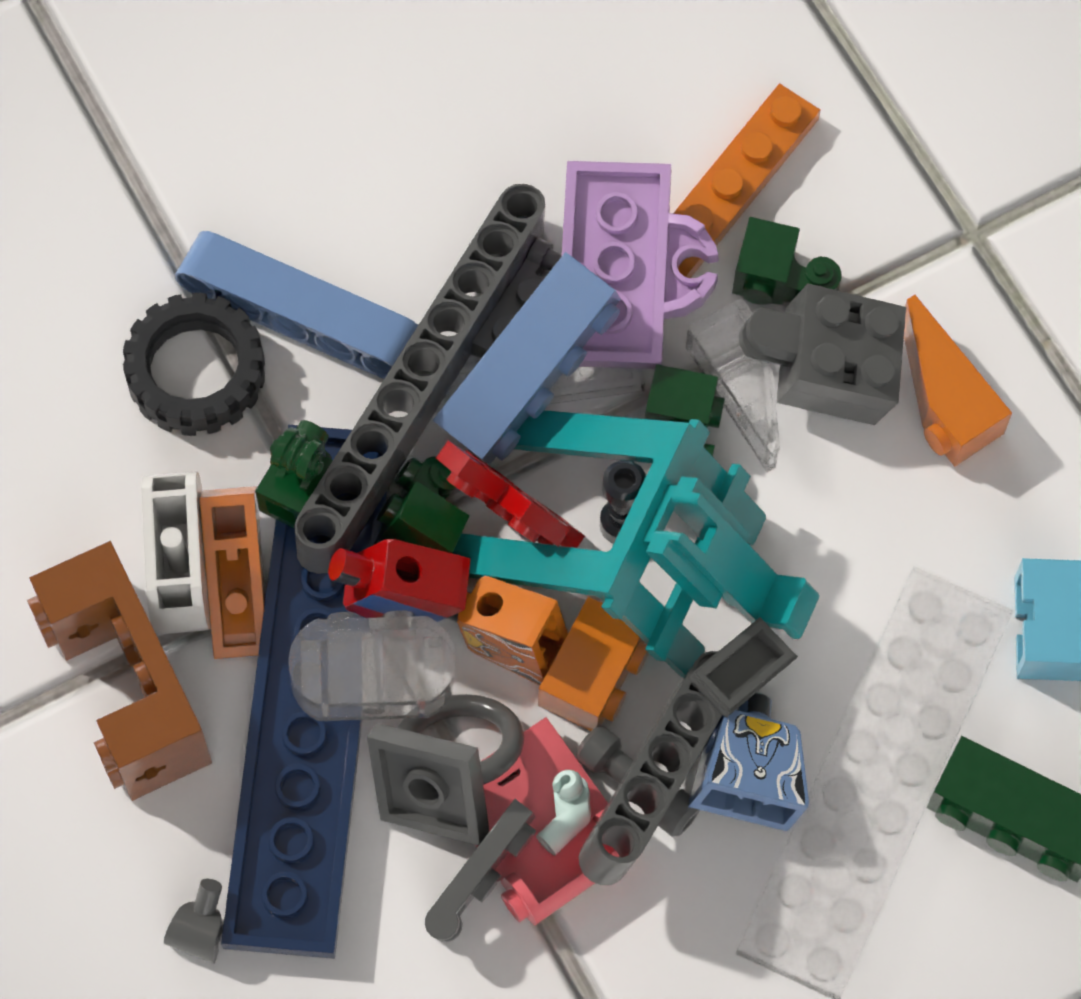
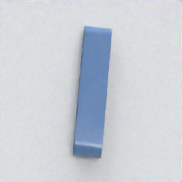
(296, 303)

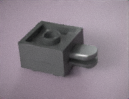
(833, 352)

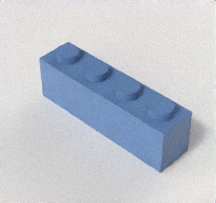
(528, 359)

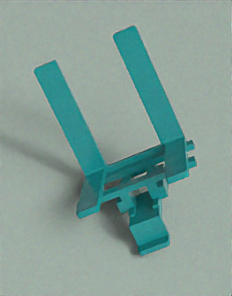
(679, 480)

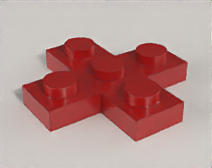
(506, 499)

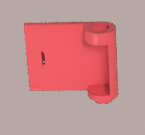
(536, 879)

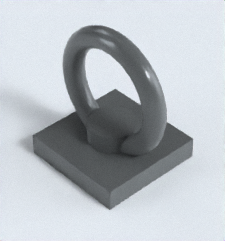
(437, 781)

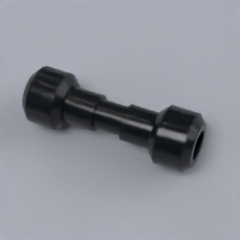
(620, 487)

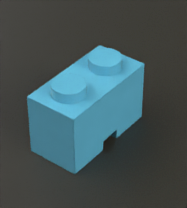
(1050, 601)

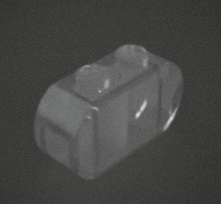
(372, 667)

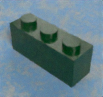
(1011, 808)

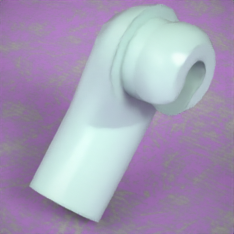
(571, 811)

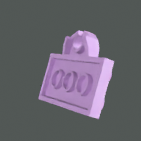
(628, 238)

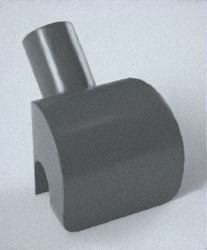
(198, 924)

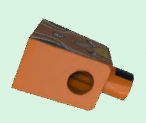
(512, 627)

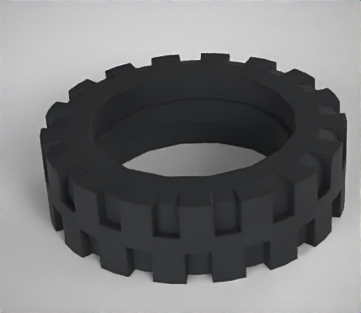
(190, 315)

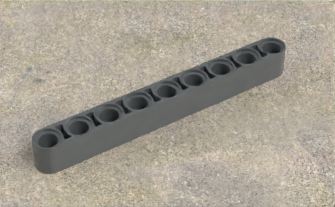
(418, 394)

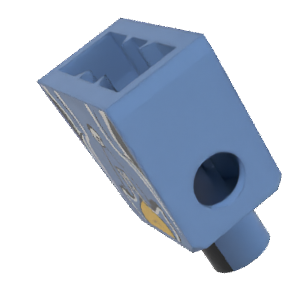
(753, 768)

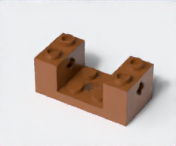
(90, 604)

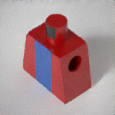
(401, 577)

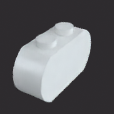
(174, 553)

